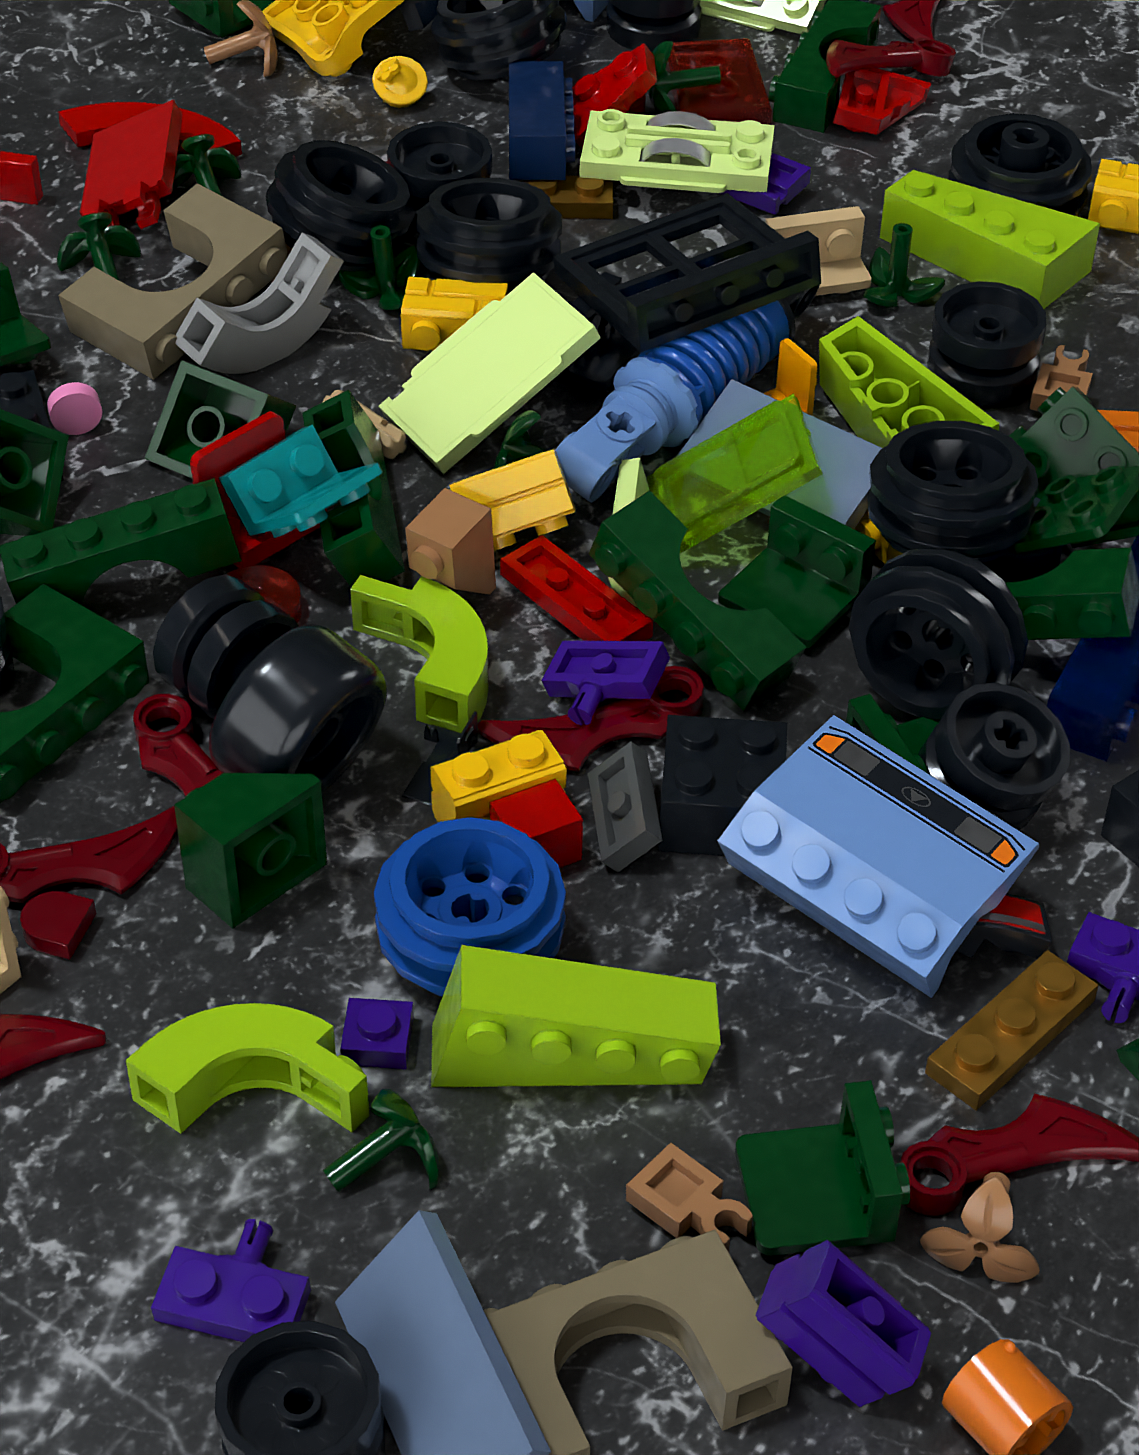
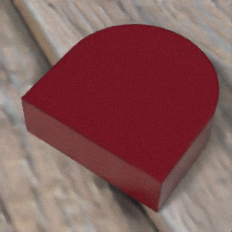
(56, 922)

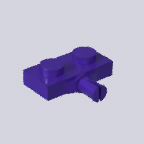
(604, 671)
(1111, 956)
(229, 1292)

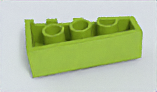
(991, 235)
(884, 387)
(569, 1024)

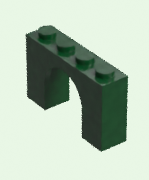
(93, 672)

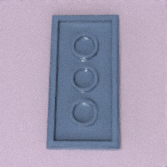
(842, 456)
(436, 1352)

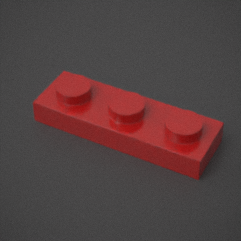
(573, 594)

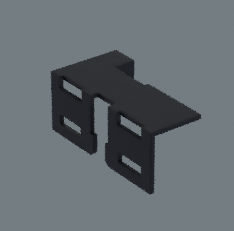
(448, 747)

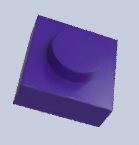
(377, 1032)

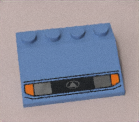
(876, 851)

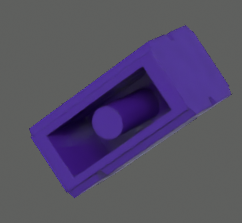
(843, 1324)

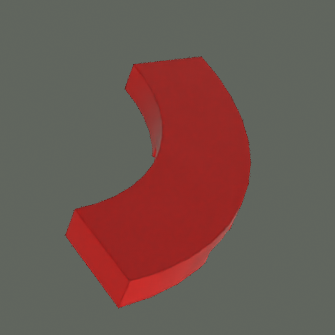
(84, 121)

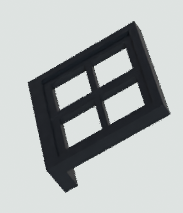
(697, 296)

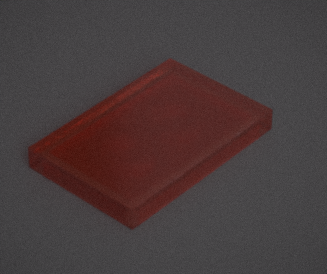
(741, 89)

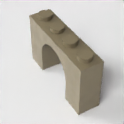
(142, 325)
(677, 1295)

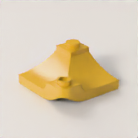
(326, 31)

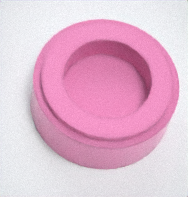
(74, 408)

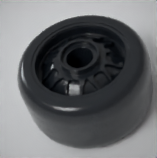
(299, 708)

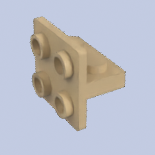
(839, 246)

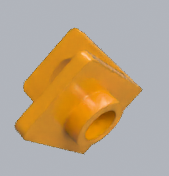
(795, 375)

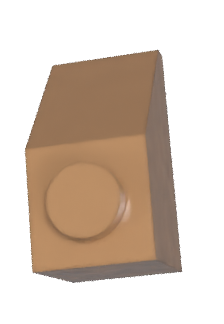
(453, 543)

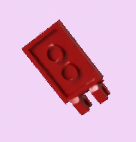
(133, 165)

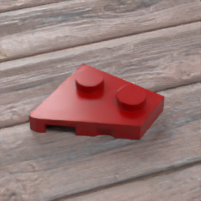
(613, 87)
(877, 99)

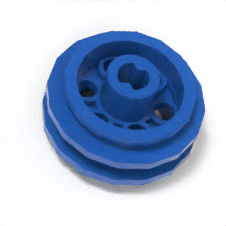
(451, 891)

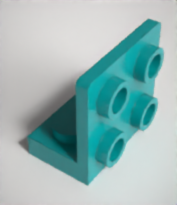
(292, 485)

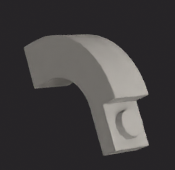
(269, 326)

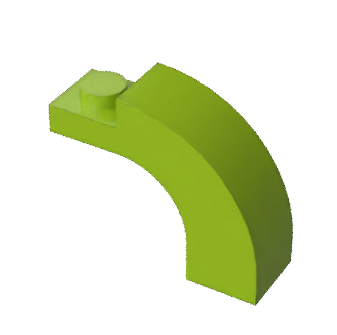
(443, 631)
(241, 1049)

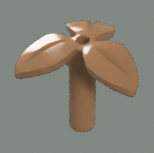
(259, 36)
(988, 1219)

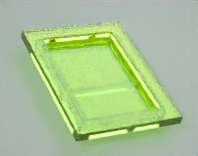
(738, 470)

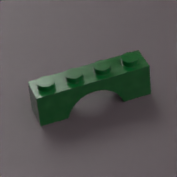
(806, 90)
(175, 528)
(364, 533)
(1082, 597)
(738, 649)

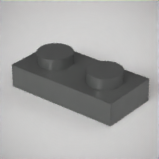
(624, 807)

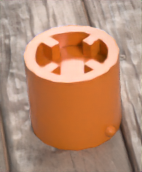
(1007, 1402)

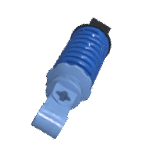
(671, 390)

